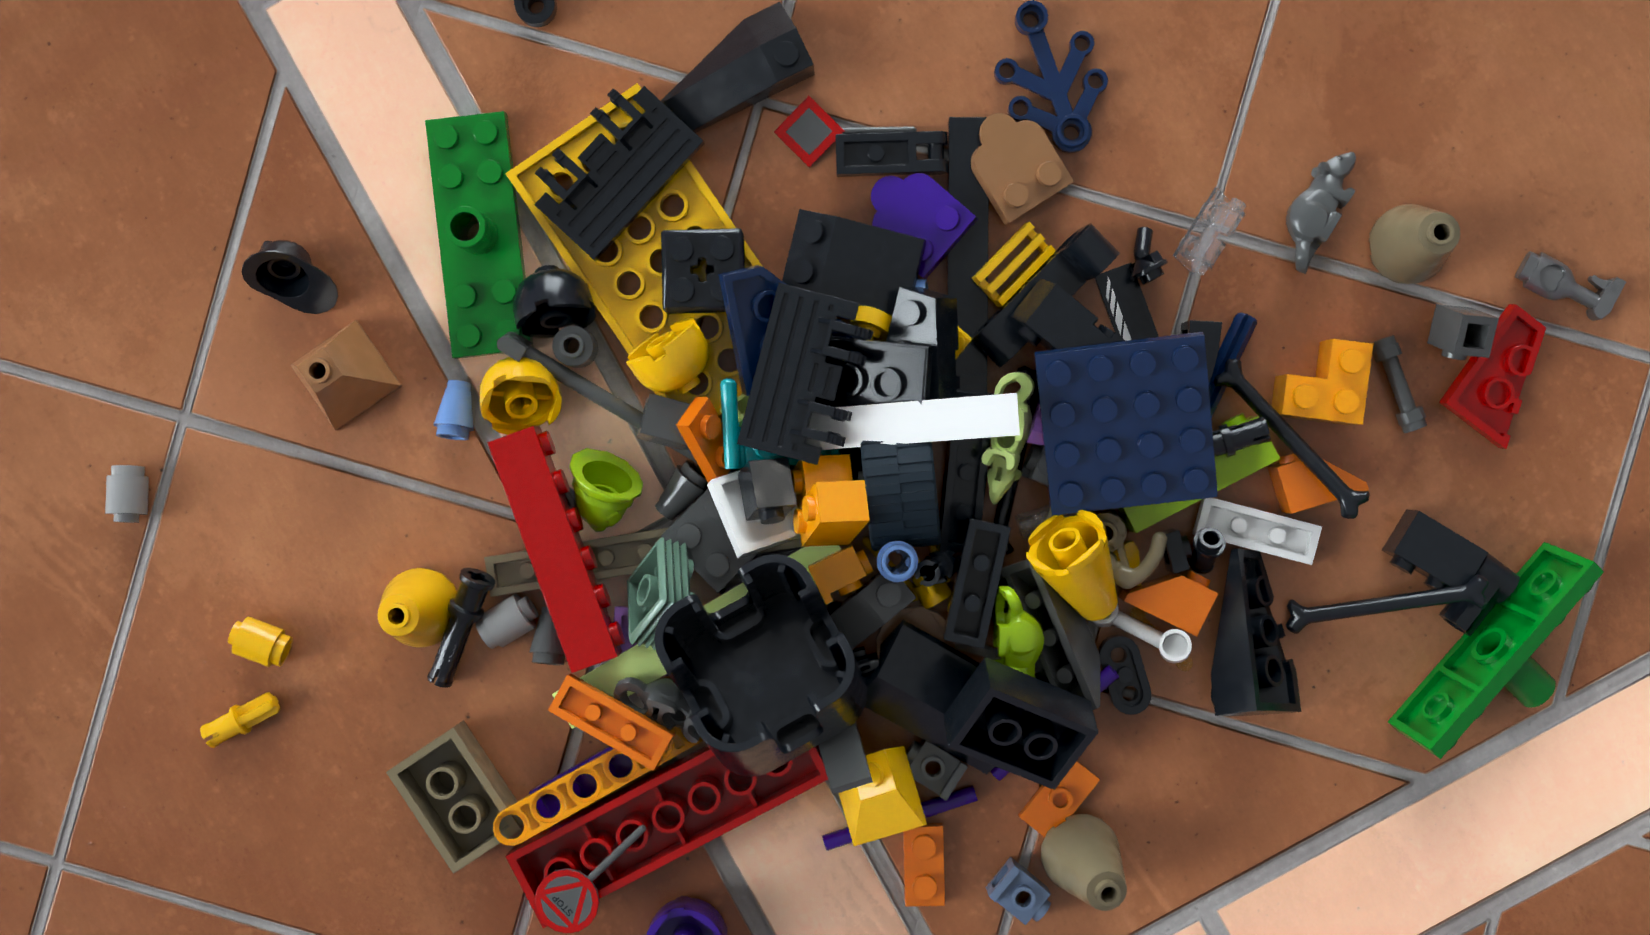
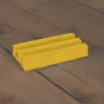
(1036, 242)

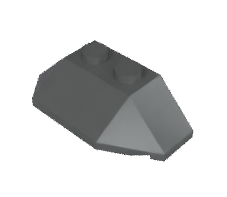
(1069, 651)

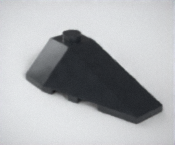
(743, 69)

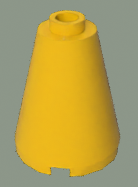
(1076, 562)
(416, 607)

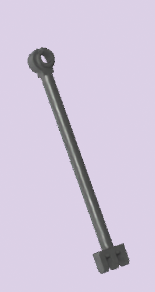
(518, 347)

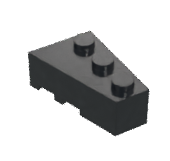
(931, 320)

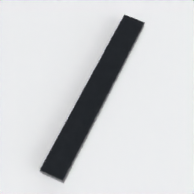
(971, 251)

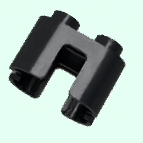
(764, 670)

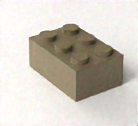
(456, 796)

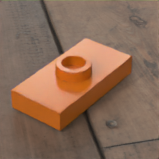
(1051, 806)

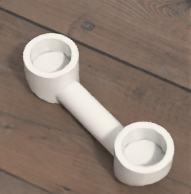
(1173, 644)

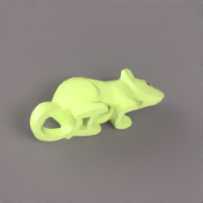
(1006, 450)

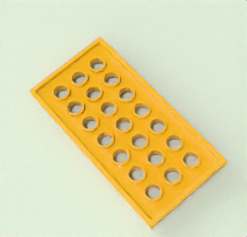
(634, 255)

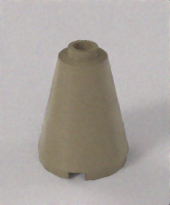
(1412, 242)
(1085, 861)

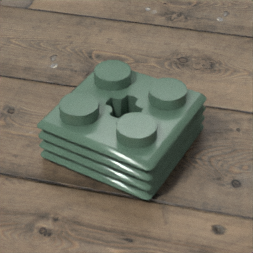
(655, 586)

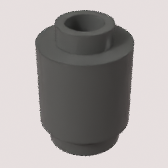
(586, 353)

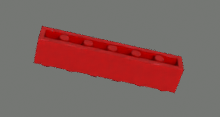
(555, 547)

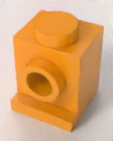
(840, 572)

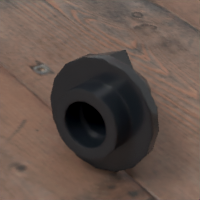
(1146, 265)

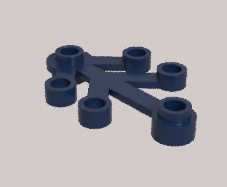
(1053, 85)

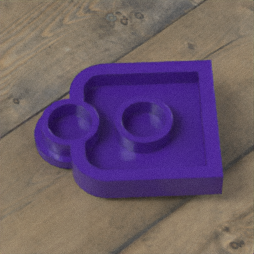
(924, 211)

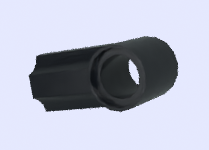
(1502, 583)

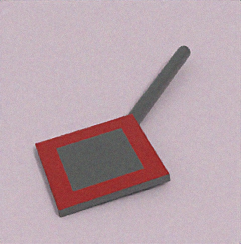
(812, 131)

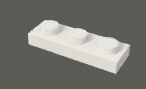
(1259, 530)

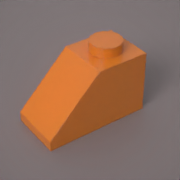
(1300, 489)
(1175, 599)

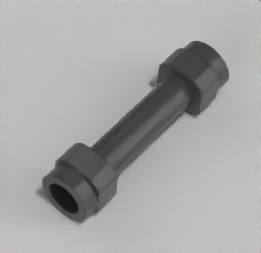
(1410, 416)

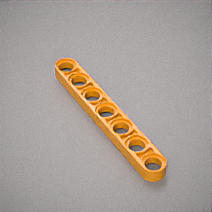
(569, 801)

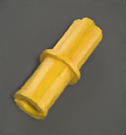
(240, 719)

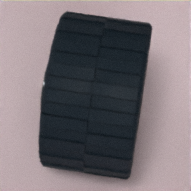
(900, 493)

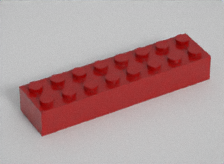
(681, 811)

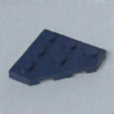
(748, 306)

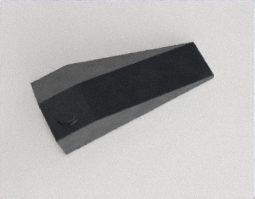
(1248, 658)

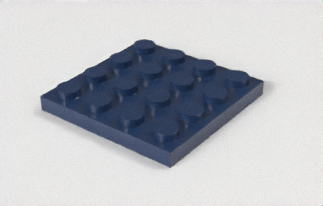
(1127, 423)

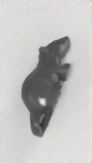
(1314, 211)
(661, 702)

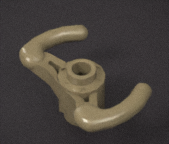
(1123, 574)

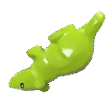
(1016, 633)

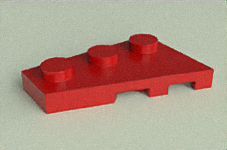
(1490, 388)

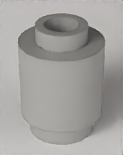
(127, 493)
(507, 621)

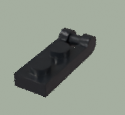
(890, 153)

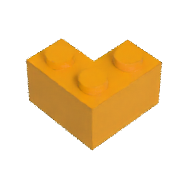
(1335, 392)
(828, 502)

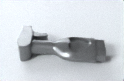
(1556, 281)

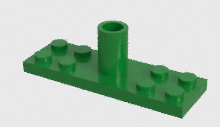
(471, 188)
(1498, 653)

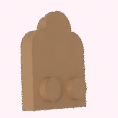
(1017, 165)

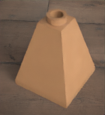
(346, 375)

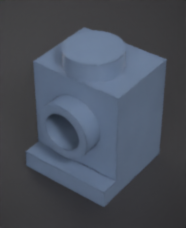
(1009, 882)

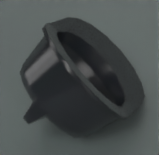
(287, 274)

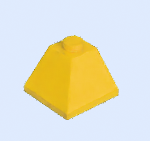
(887, 803)

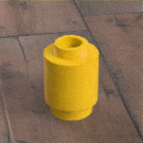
(260, 642)

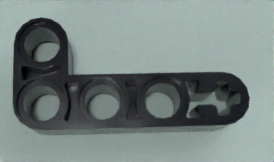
(1070, 267)

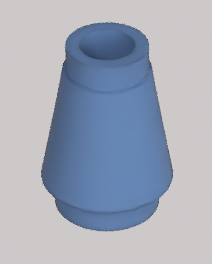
(455, 412)
(905, 568)

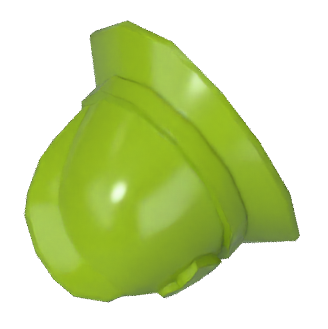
(603, 487)

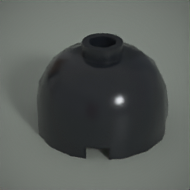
(552, 301)

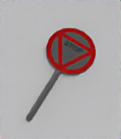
(569, 898)

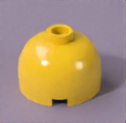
(671, 359)
(519, 395)

